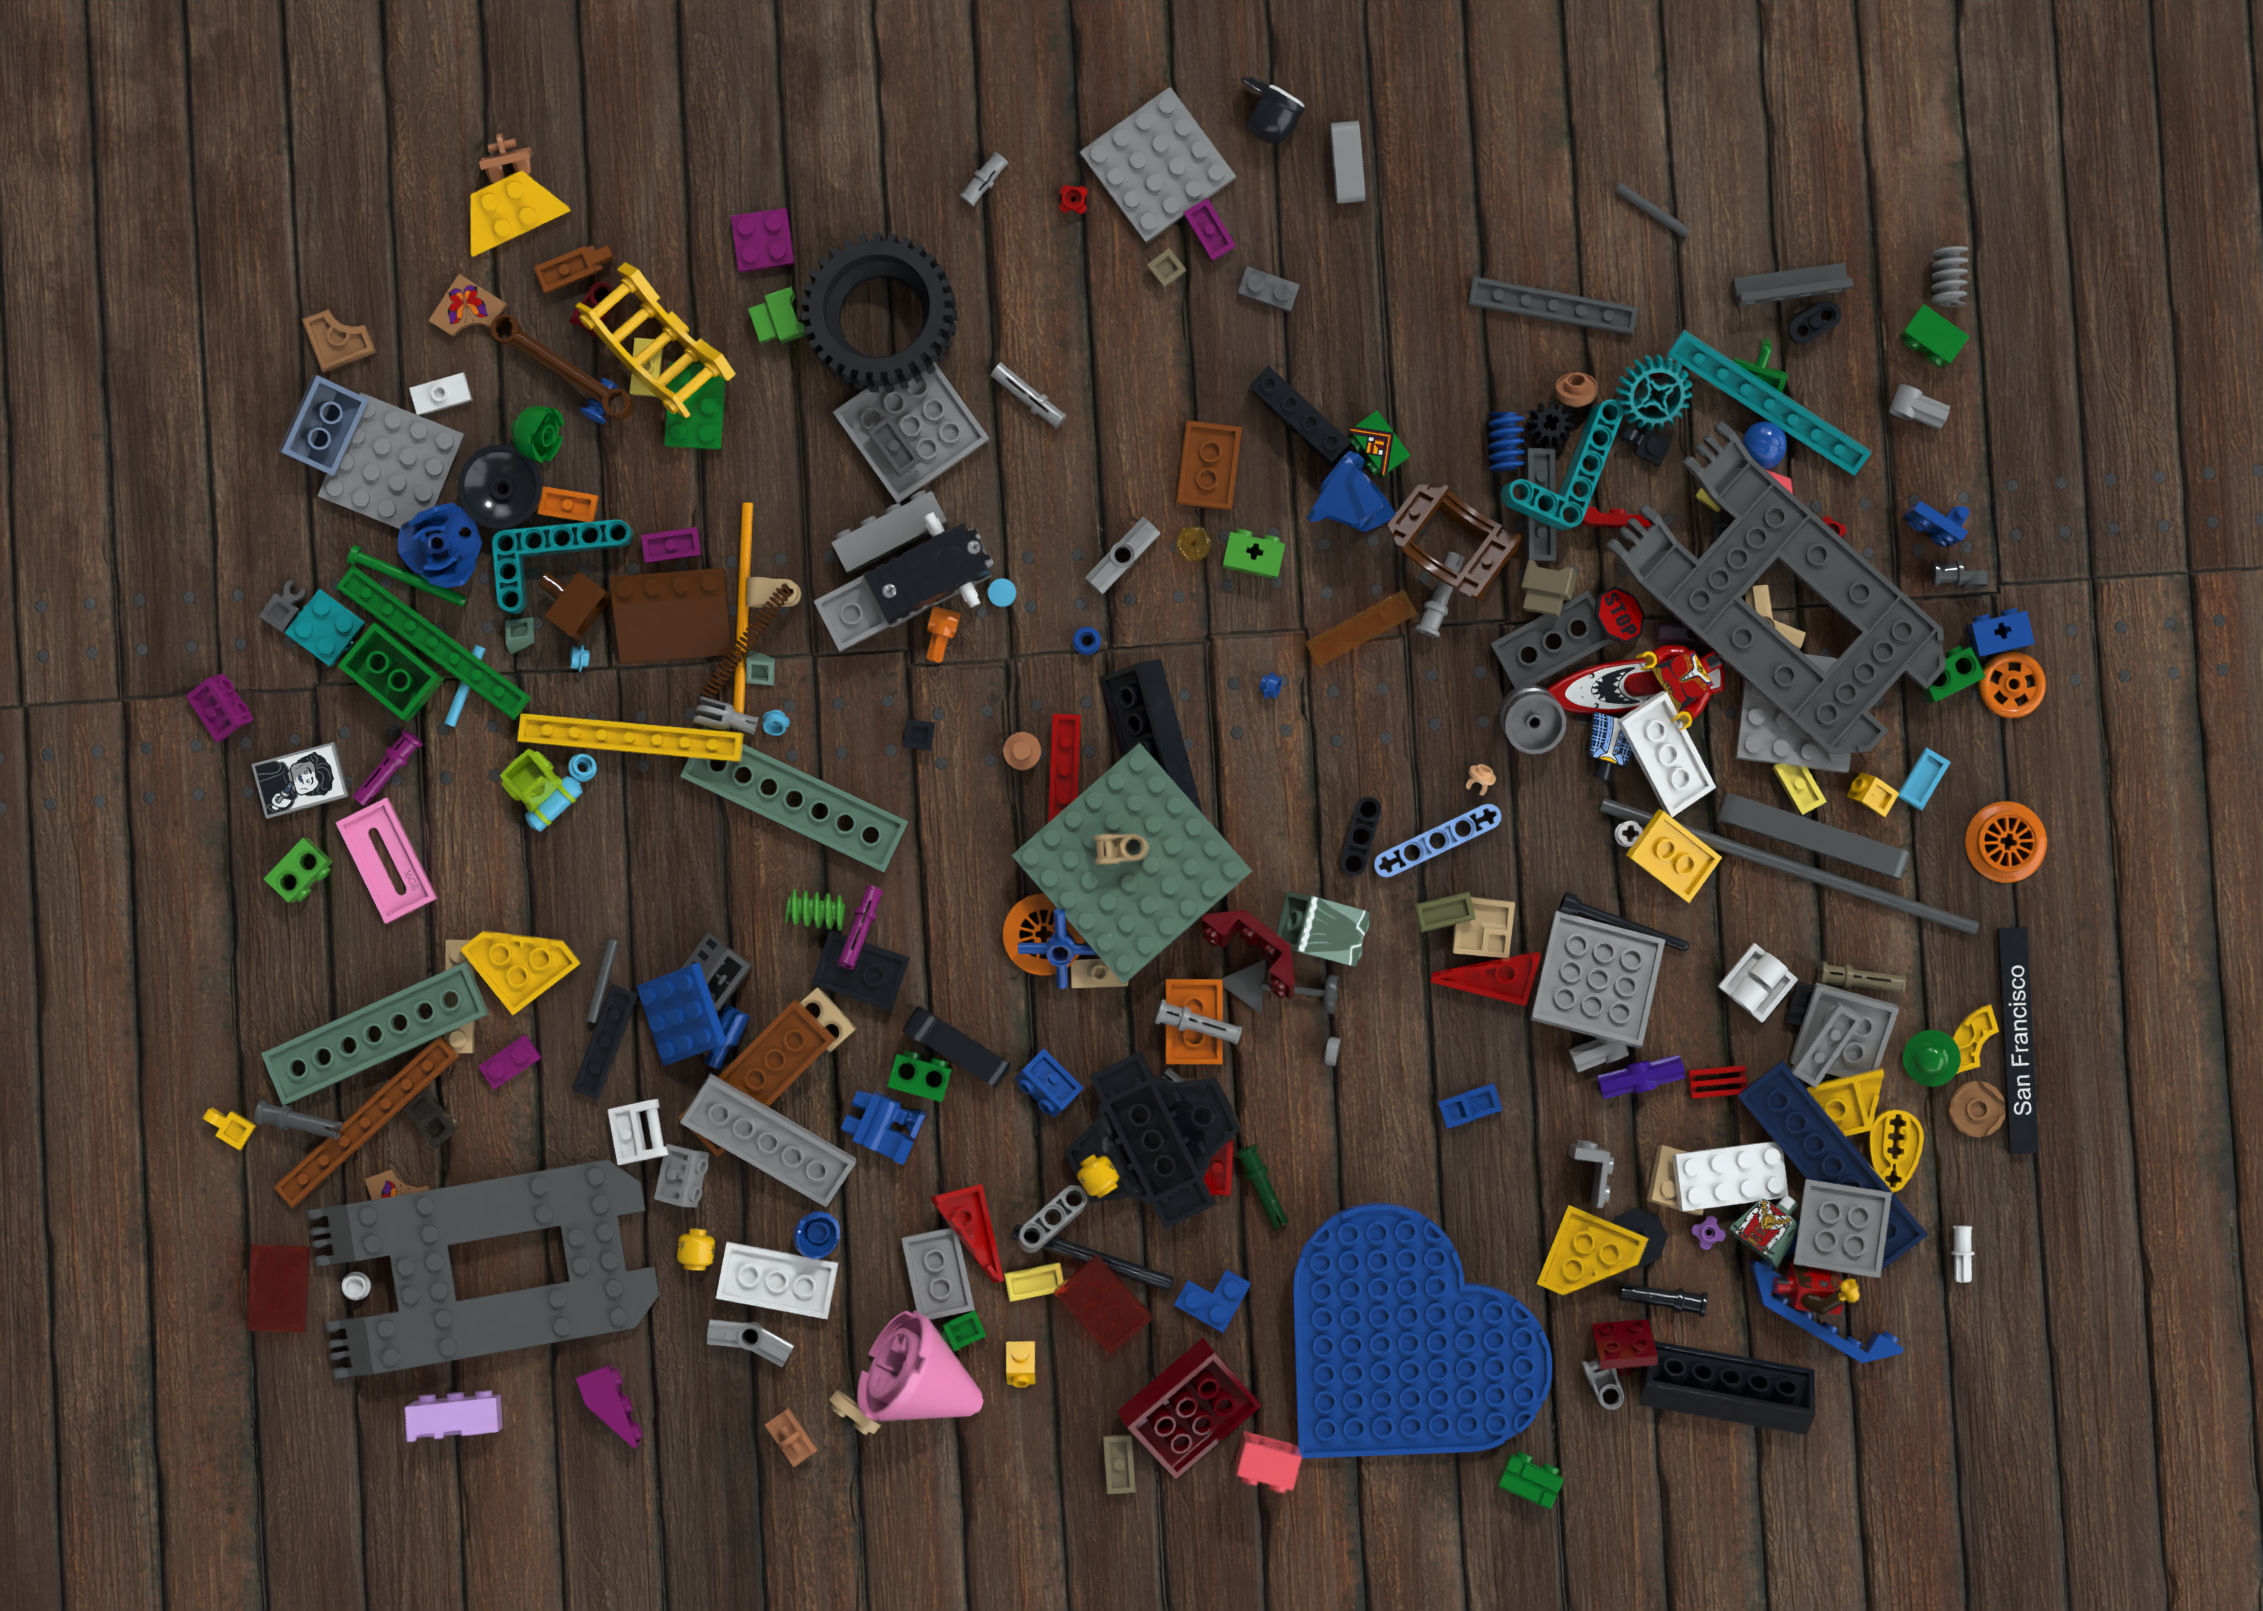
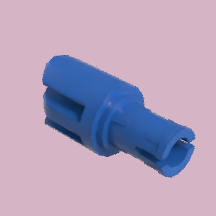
(733, 1026)

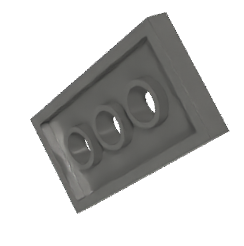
(1534, 634)

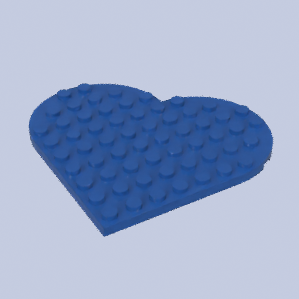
(1403, 1349)

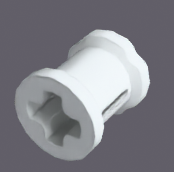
(1622, 840)

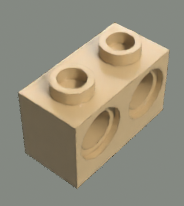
(830, 1015)

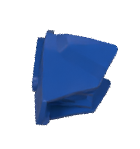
(1351, 497)
(446, 563)

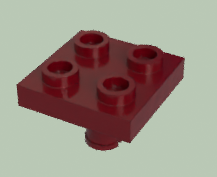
(1624, 1345)

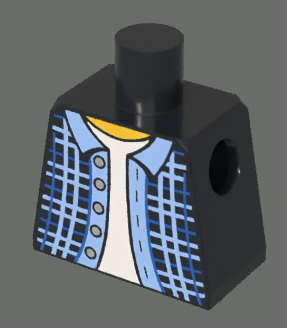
(1606, 745)

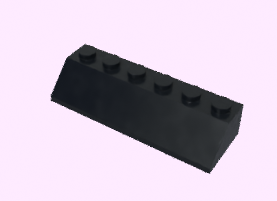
(1146, 715)
(1729, 1388)

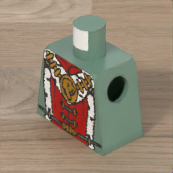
(1768, 1229)

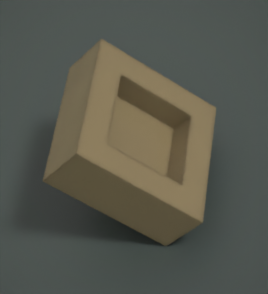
(1166, 268)

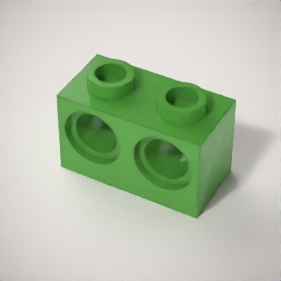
(294, 865)

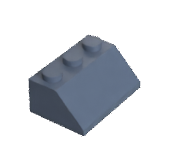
(323, 425)

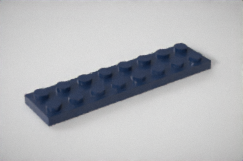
(1823, 1149)

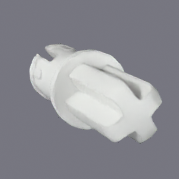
(1962, 1254)

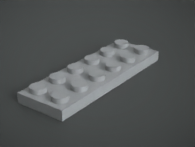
(768, 1140)

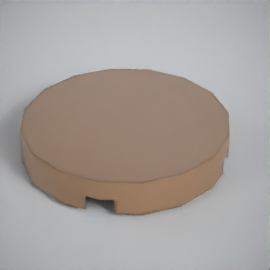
(1976, 1109)

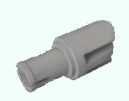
(723, 716)

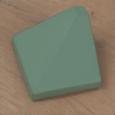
(519, 634)
(759, 668)

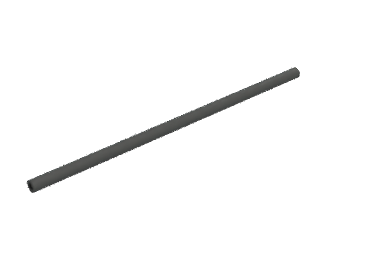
(1804, 871)

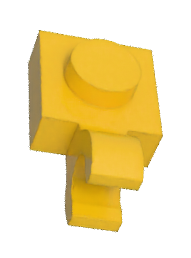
(233, 1128)

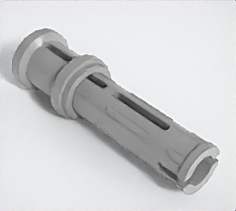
(1436, 607)
(1184, 1018)

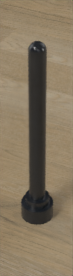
(1572, 905)

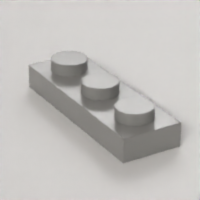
(1827, 1044)

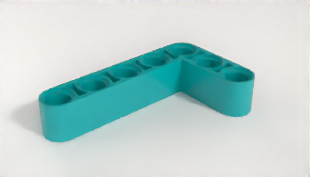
(1575, 474)
(548, 546)

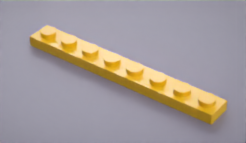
(630, 737)

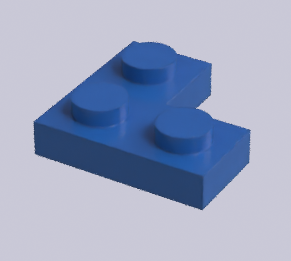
(1216, 1307)

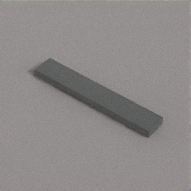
(1552, 306)

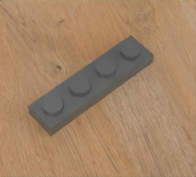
(1539, 536)

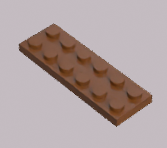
(775, 1058)

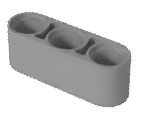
(1347, 162)
(1057, 1206)

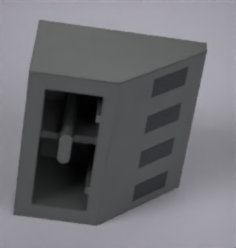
(721, 968)

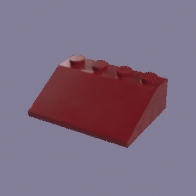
(1189, 1408)

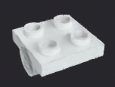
(1758, 982)

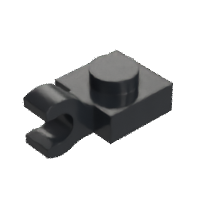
(1650, 445)

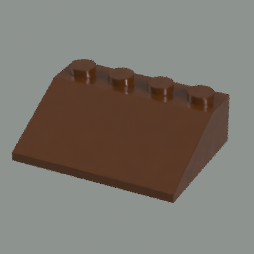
(671, 615)

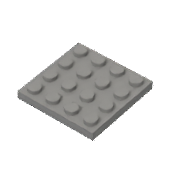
(1157, 164)
(929, 418)
(393, 464)
(1774, 739)
(1597, 979)

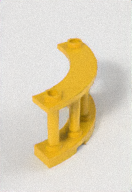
(673, 330)

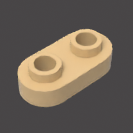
(845, 1406)

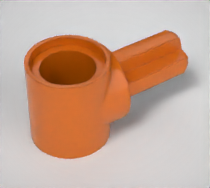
(942, 625)

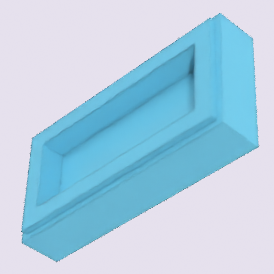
(1923, 778)

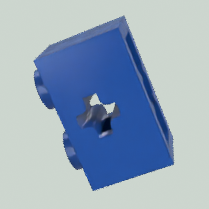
(2016, 629)

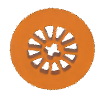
(1976, 845)
(1012, 929)

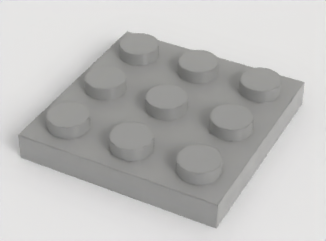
(1868, 1042)
(1842, 1228)

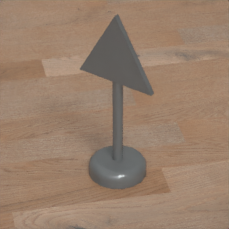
(1249, 987)

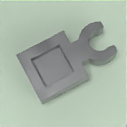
(281, 610)

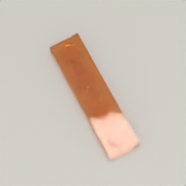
(1361, 628)

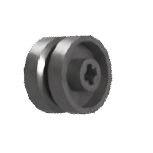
(1535, 735)

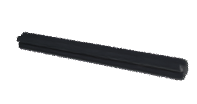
(1084, 1254)

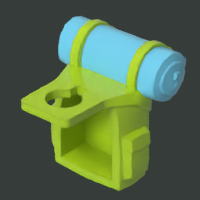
(540, 790)

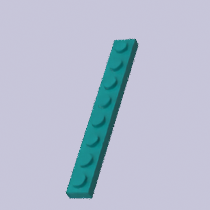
(1769, 402)

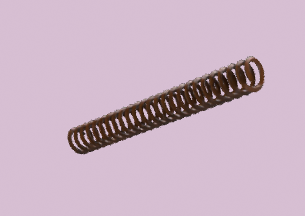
(745, 641)

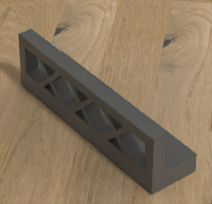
(1791, 285)

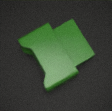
(777, 318)

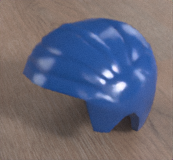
(1765, 443)
(816, 1235)

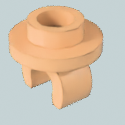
(1481, 774)

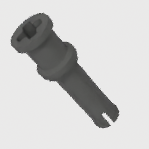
(286, 1118)

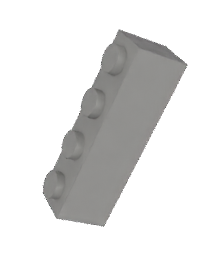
(888, 533)

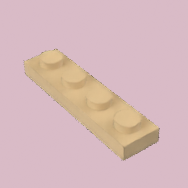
(462, 1038)

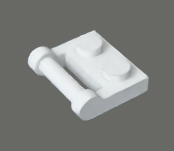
(629, 1135)

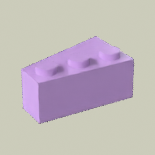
(453, 1415)

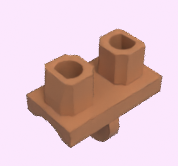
(494, 164)
(791, 1437)

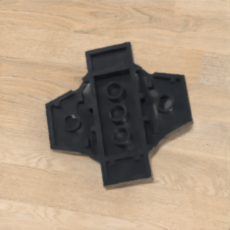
(1156, 1137)

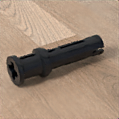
(1677, 1299)

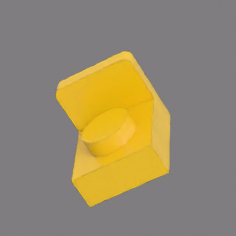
(1873, 793)

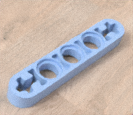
(1451, 840)

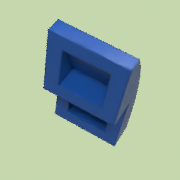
(1470, 1105)

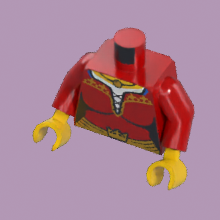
(1683, 678)

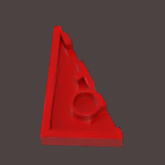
(1501, 979)
(970, 1220)

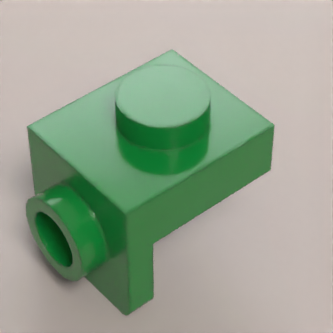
(963, 1330)

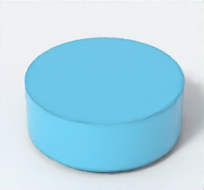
(1002, 592)

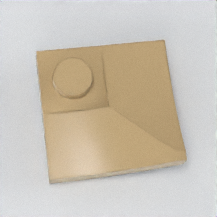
(1489, 932)
(1662, 1184)

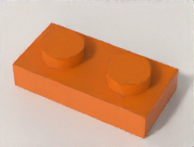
(568, 505)

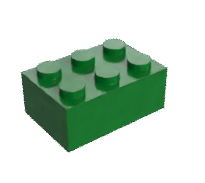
(391, 672)

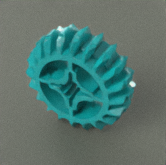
(1664, 387)

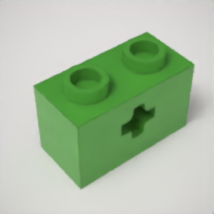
(1266, 565)

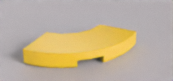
(1972, 1035)

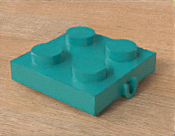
(325, 628)

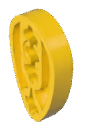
(1911, 1146)

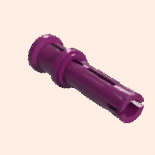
(395, 757)

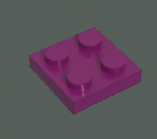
(762, 240)

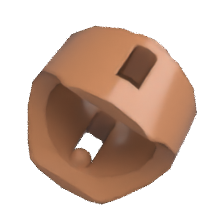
(1022, 751)

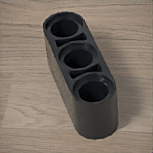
(1351, 848)

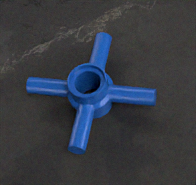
(1056, 957)

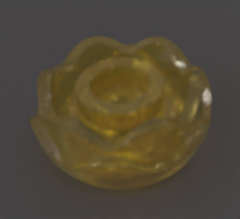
(1195, 534)

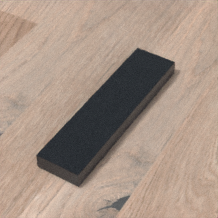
(605, 1041)

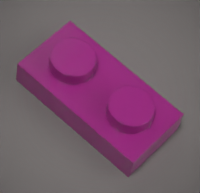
(1209, 229)
(671, 545)
(510, 1062)

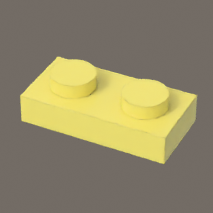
(1799, 787)

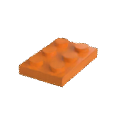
(1204, 999)

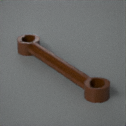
(561, 367)

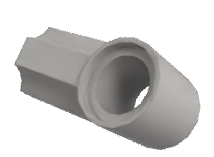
(1912, 404)
(1596, 1052)

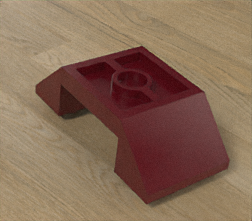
(1223, 926)

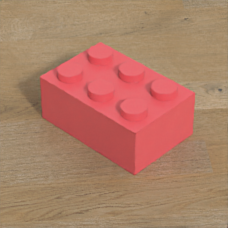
(1267, 1461)

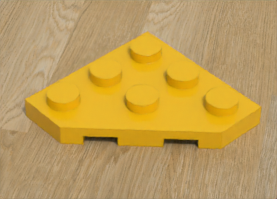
(519, 965)
(1588, 1252)

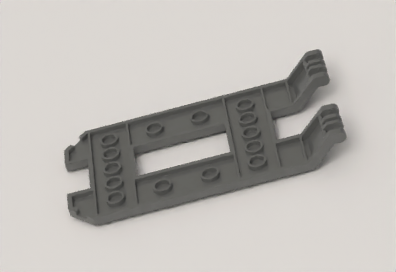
(1771, 526)
(417, 1235)

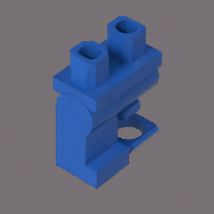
(875, 1127)

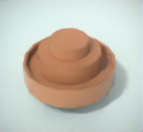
(1576, 389)

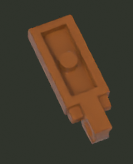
(572, 267)

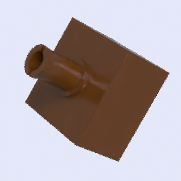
(576, 604)

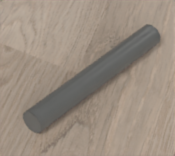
(1652, 210)
(602, 980)

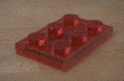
(278, 1288)
(1103, 1304)

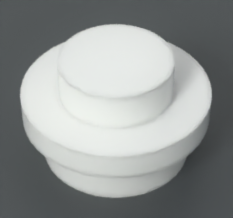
(356, 1285)

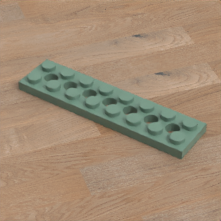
(801, 818)
(357, 1026)

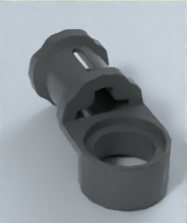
(1955, 574)

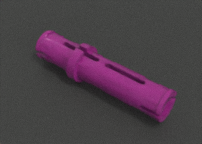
(871, 897)

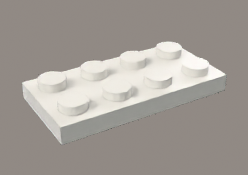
(1666, 754)
(1729, 1175)
(777, 1280)

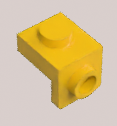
(1020, 1363)

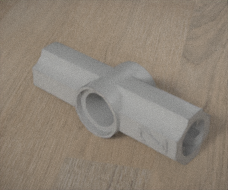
(1136, 542)

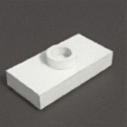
(440, 394)

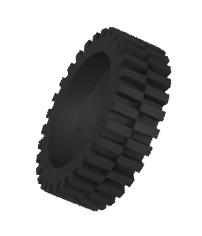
(855, 266)

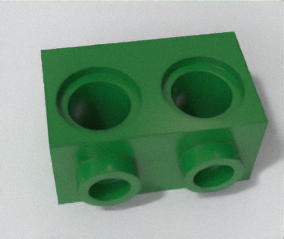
(1951, 679)
(918, 1084)

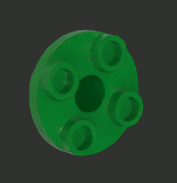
(1931, 1058)

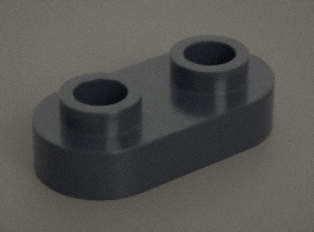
(1813, 323)

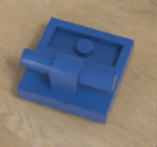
(1943, 529)

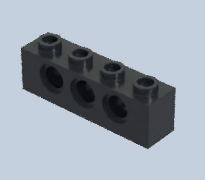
(1299, 415)

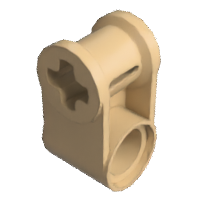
(761, 588)
(1117, 848)

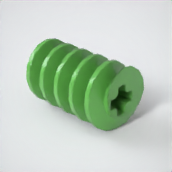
(815, 909)

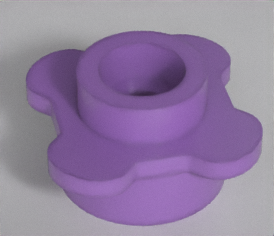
(1700, 1231)

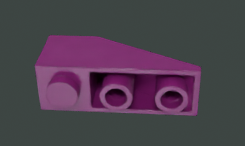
(605, 1398)

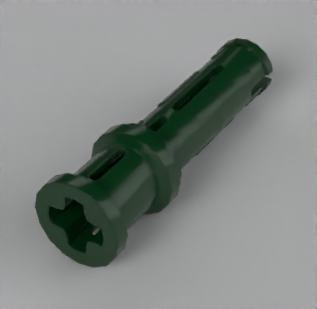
(1256, 1173)

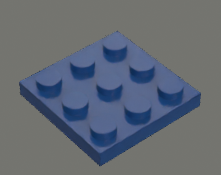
(681, 1014)

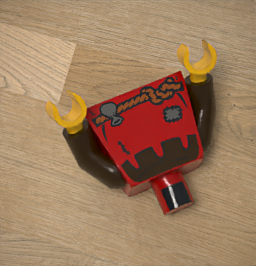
(1816, 1289)

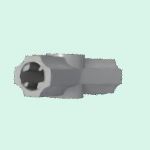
(732, 1335)

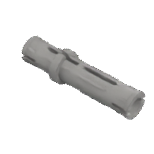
(1054, 416)

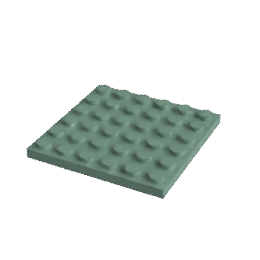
(1141, 905)

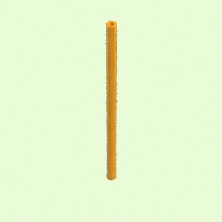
(742, 609)

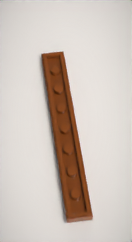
(366, 1121)

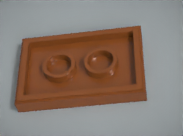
(1208, 465)

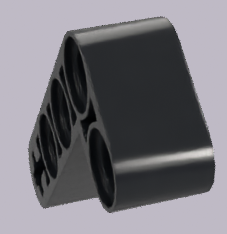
(956, 1046)

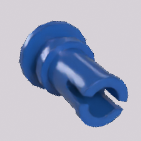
(595, 409)

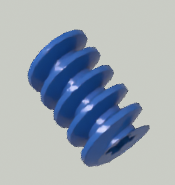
(1505, 441)

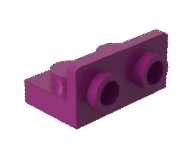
(219, 706)

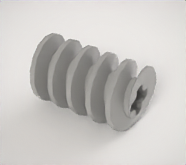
(1948, 276)

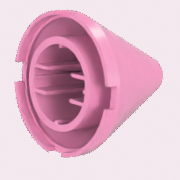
(915, 1375)

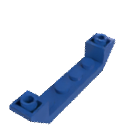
(1877, 1347)

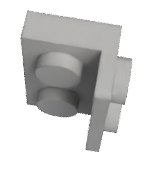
(681, 1176)

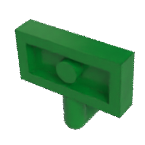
(1769, 375)

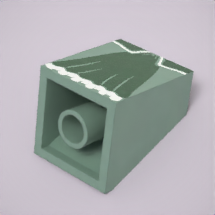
(1323, 928)

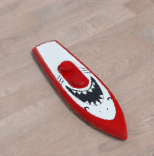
(1615, 687)

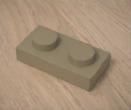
(1119, 1464)

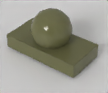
(1444, 911)

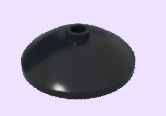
(481, 481)

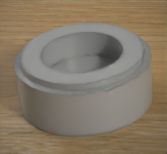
(1332, 1051)

